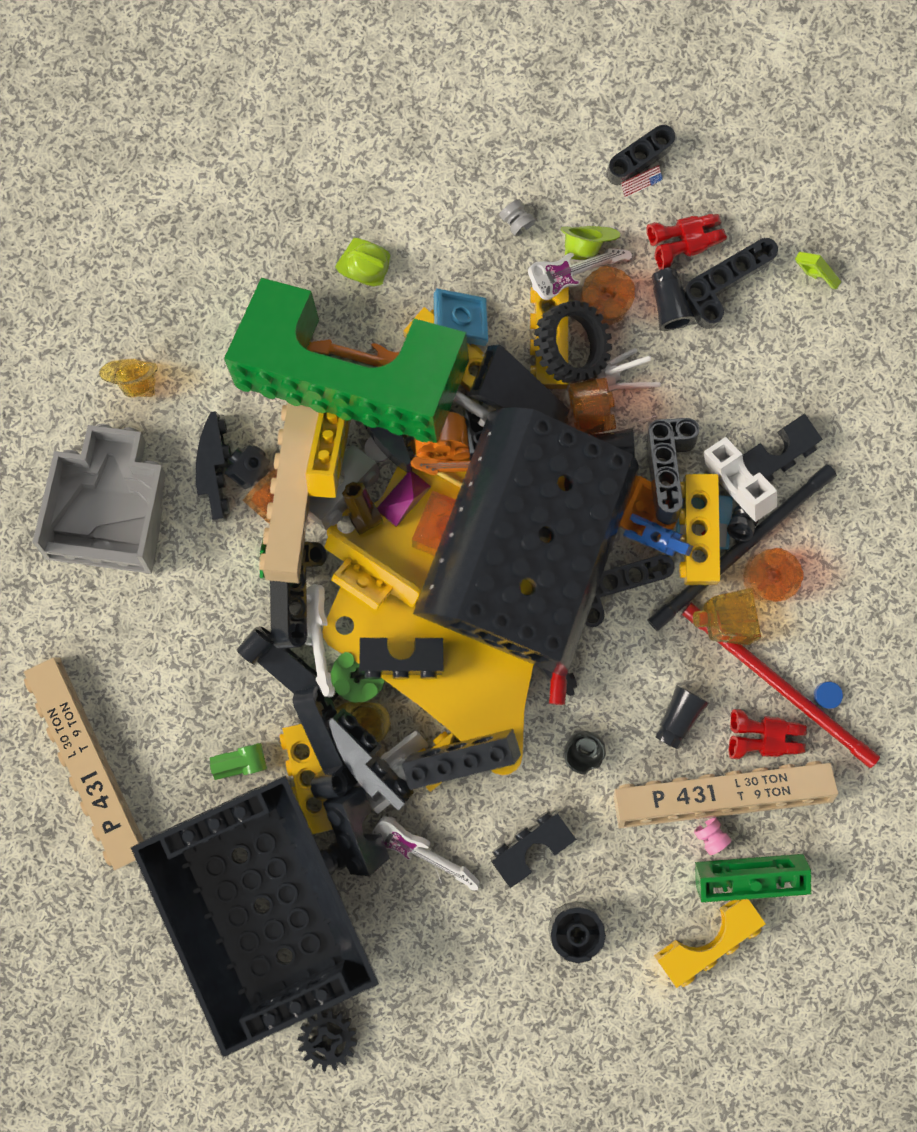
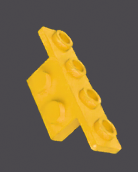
(367, 576)

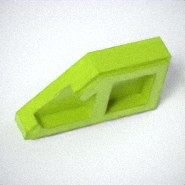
(816, 267)

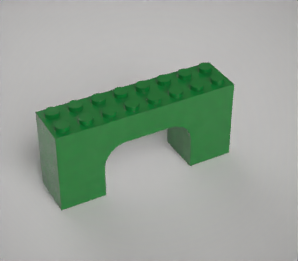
(404, 396)

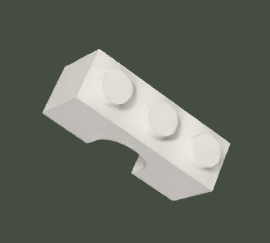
(749, 491)

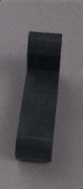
(731, 277)
(668, 471)
(624, 583)
(289, 602)
(280, 663)
(314, 714)

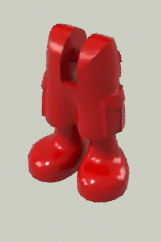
(691, 233)
(772, 736)

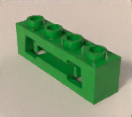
(753, 877)

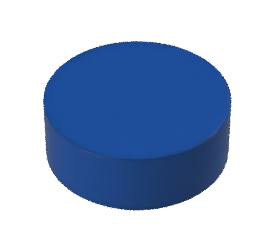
(828, 695)

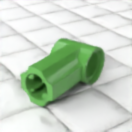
(245, 760)

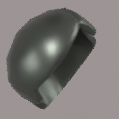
(584, 762)

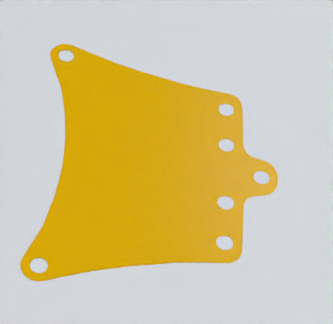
(479, 685)

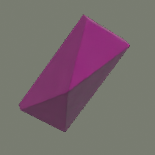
(403, 498)

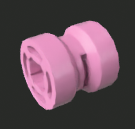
(713, 837)

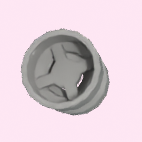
(517, 217)

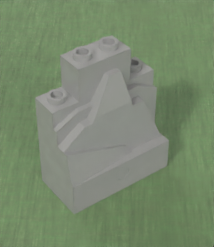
(102, 503)

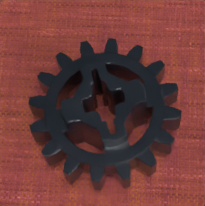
(315, 1044)

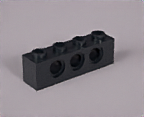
(461, 759)

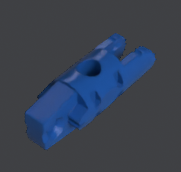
(668, 542)

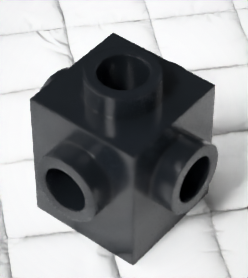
(247, 466)

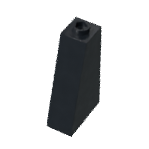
(508, 384)

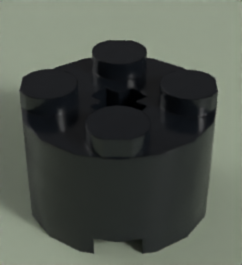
(588, 943)

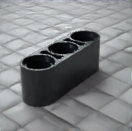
(646, 144)

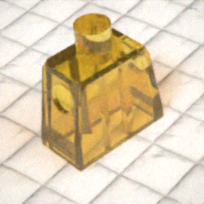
(730, 618)

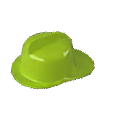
(587, 240)
(364, 262)

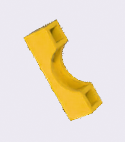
(738, 922)

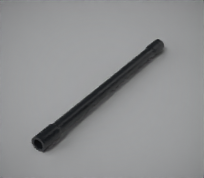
(814, 484)

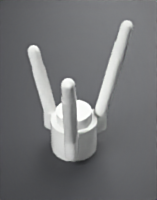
(612, 373)

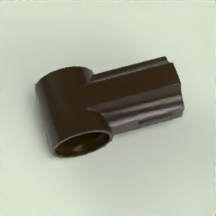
(362, 510)

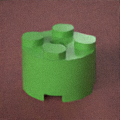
(347, 687)

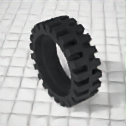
(596, 334)

